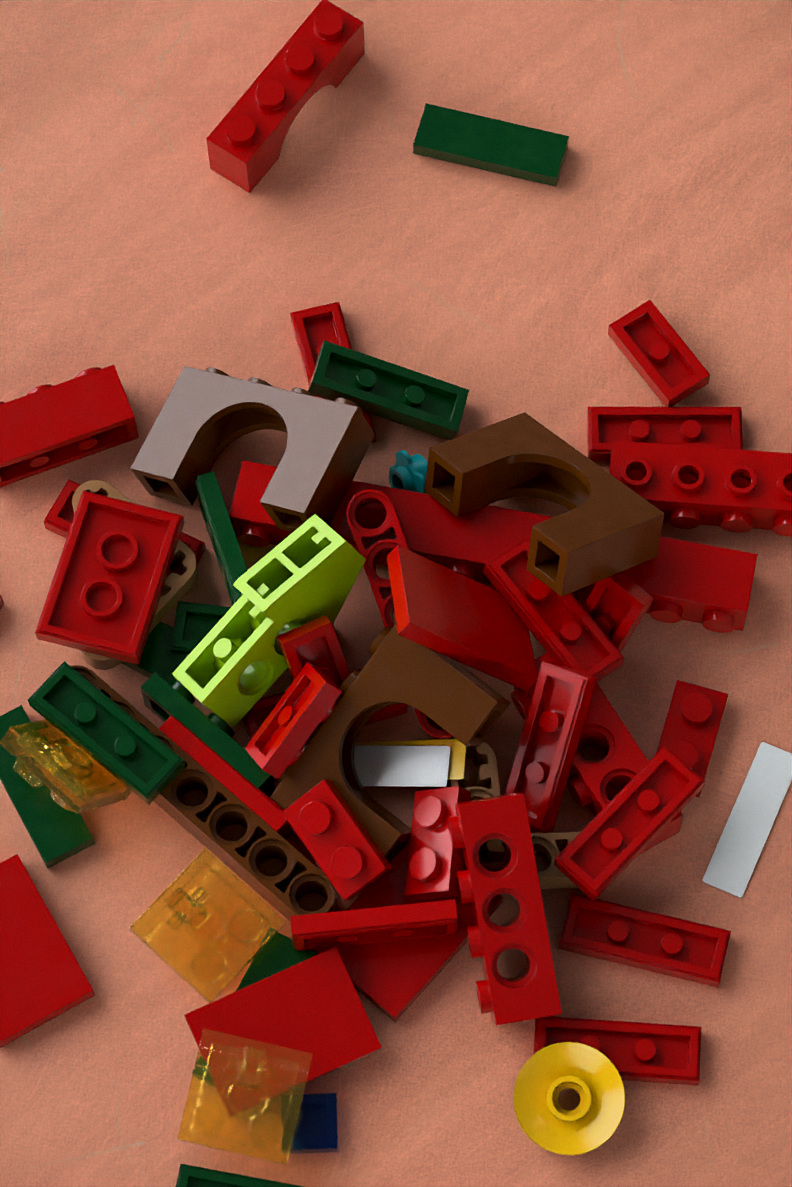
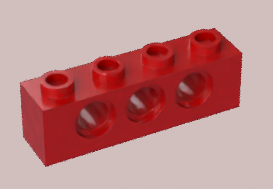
(624, 759)
(535, 990)

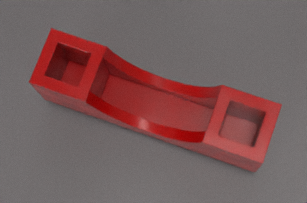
(255, 127)

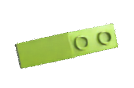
(286, 588)

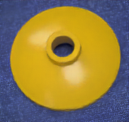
(575, 1068)

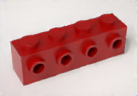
(709, 484)

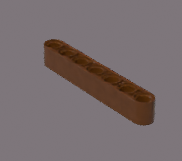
(224, 809)

